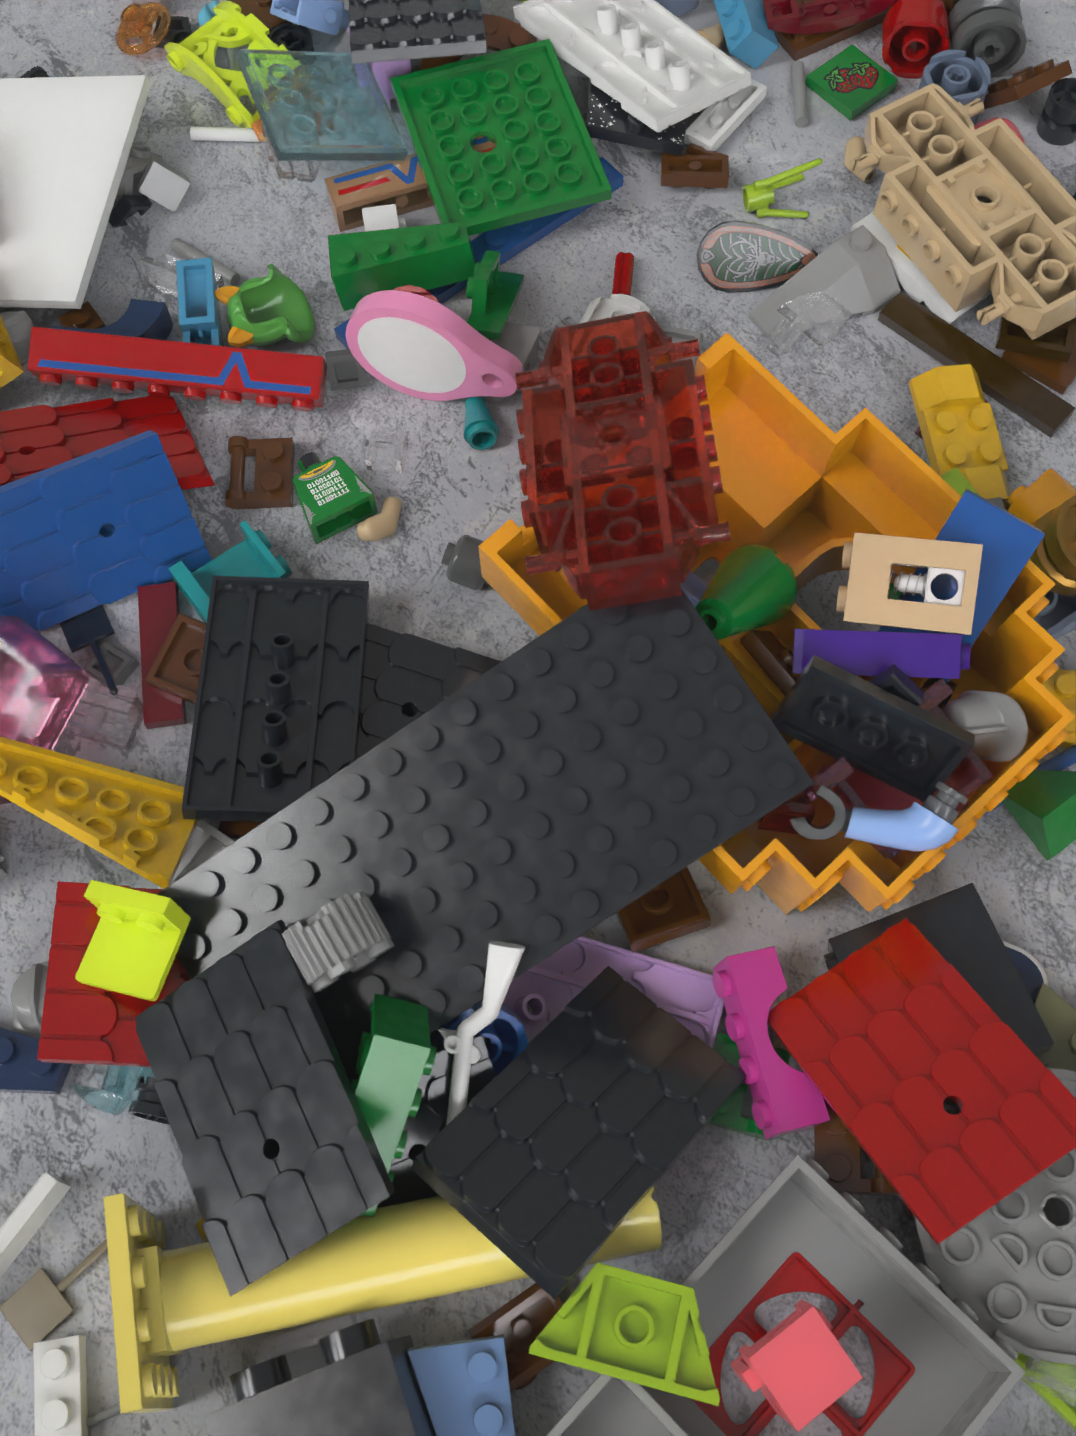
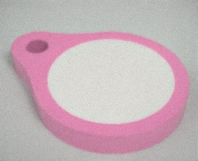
(427, 349)

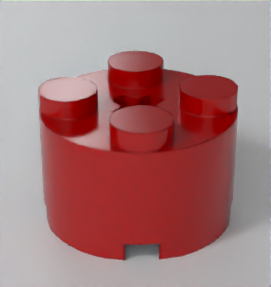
(913, 35)

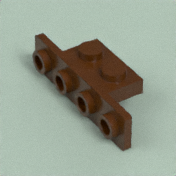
(521, 1323)

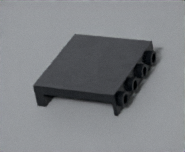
(969, 941)

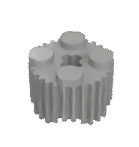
(337, 940)

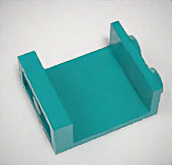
(245, 559)

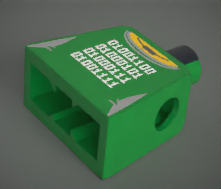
(331, 496)

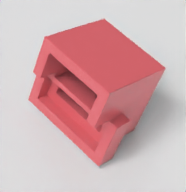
(798, 1366)

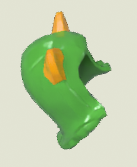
(267, 311)

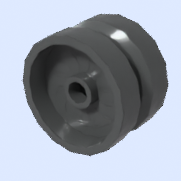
(989, 31)

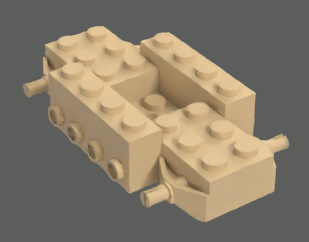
(1011, 244)

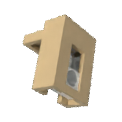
(870, 574)

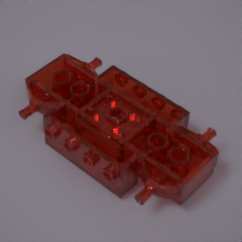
(618, 461)

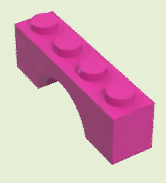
(781, 1095)

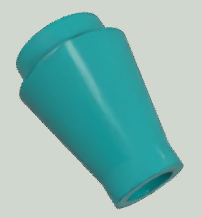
(479, 424)

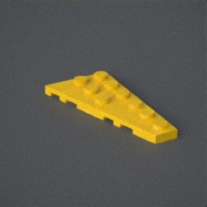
(105, 807)

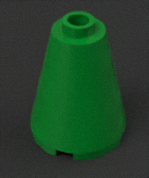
(747, 592)

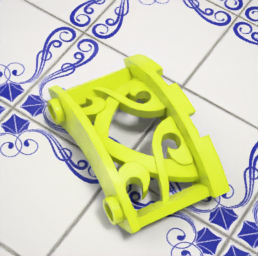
(197, 56)

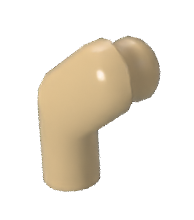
(854, 148)
(383, 524)

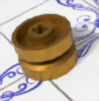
(1057, 549)

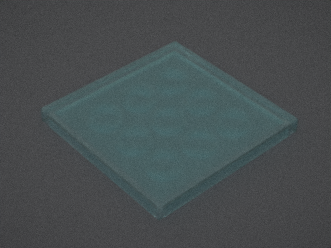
(321, 106)

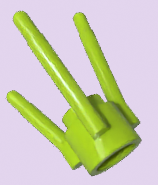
(760, 194)

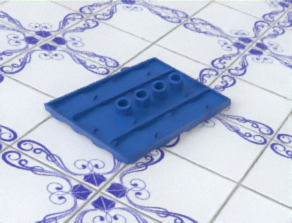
(93, 532)

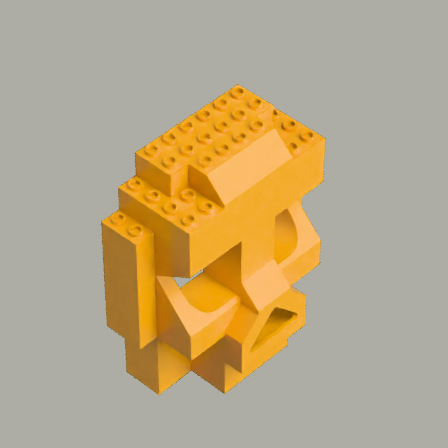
(805, 496)

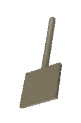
(39, 1303)

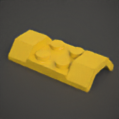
(960, 428)

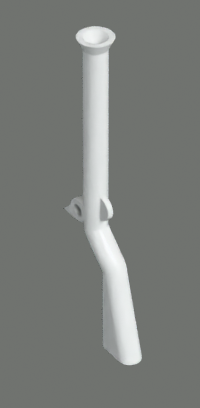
(500, 970)

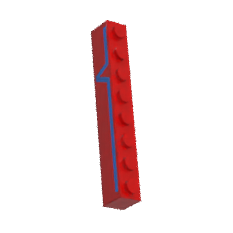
(177, 368)

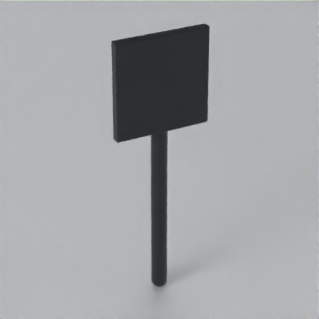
(88, 630)

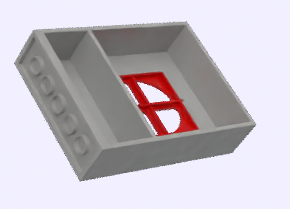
(801, 1235)

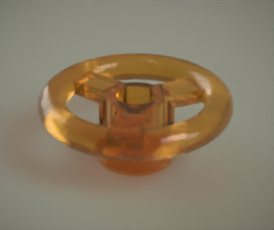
(138, 21)

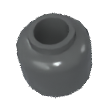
(464, 562)

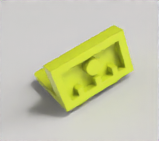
(132, 940)

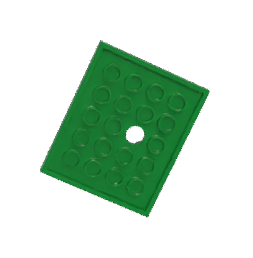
(527, 109)

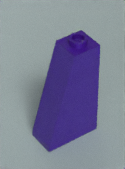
(873, 652)

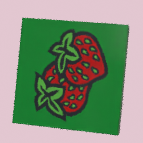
(851, 82)

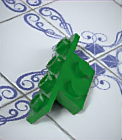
(492, 295)

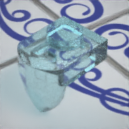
(115, 1090)

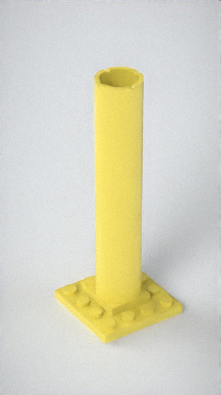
(397, 1257)

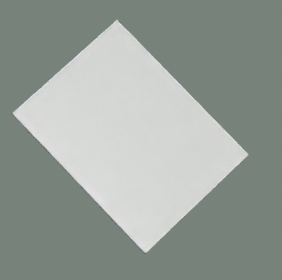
(59, 180)

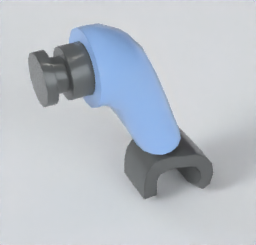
(907, 829)

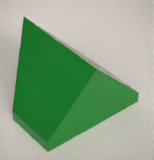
(1045, 809)

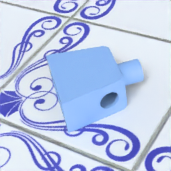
(320, 15)

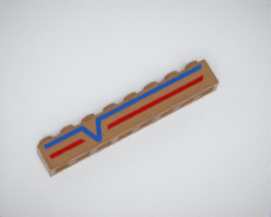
(383, 185)

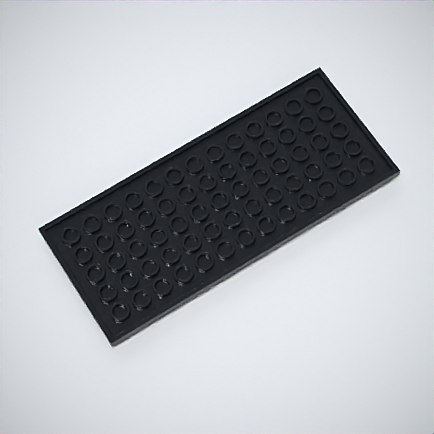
(510, 812)

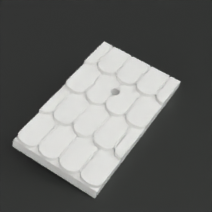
(637, 55)

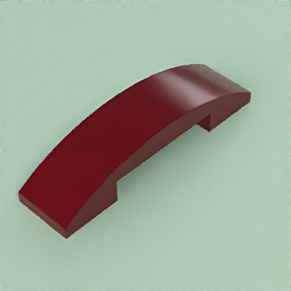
(820, 15)

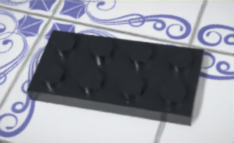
(871, 729)

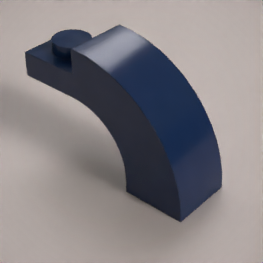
(140, 320)

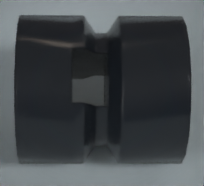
(1058, 116)

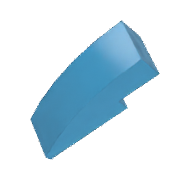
(197, 302)

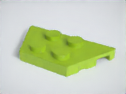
(633, 1332)

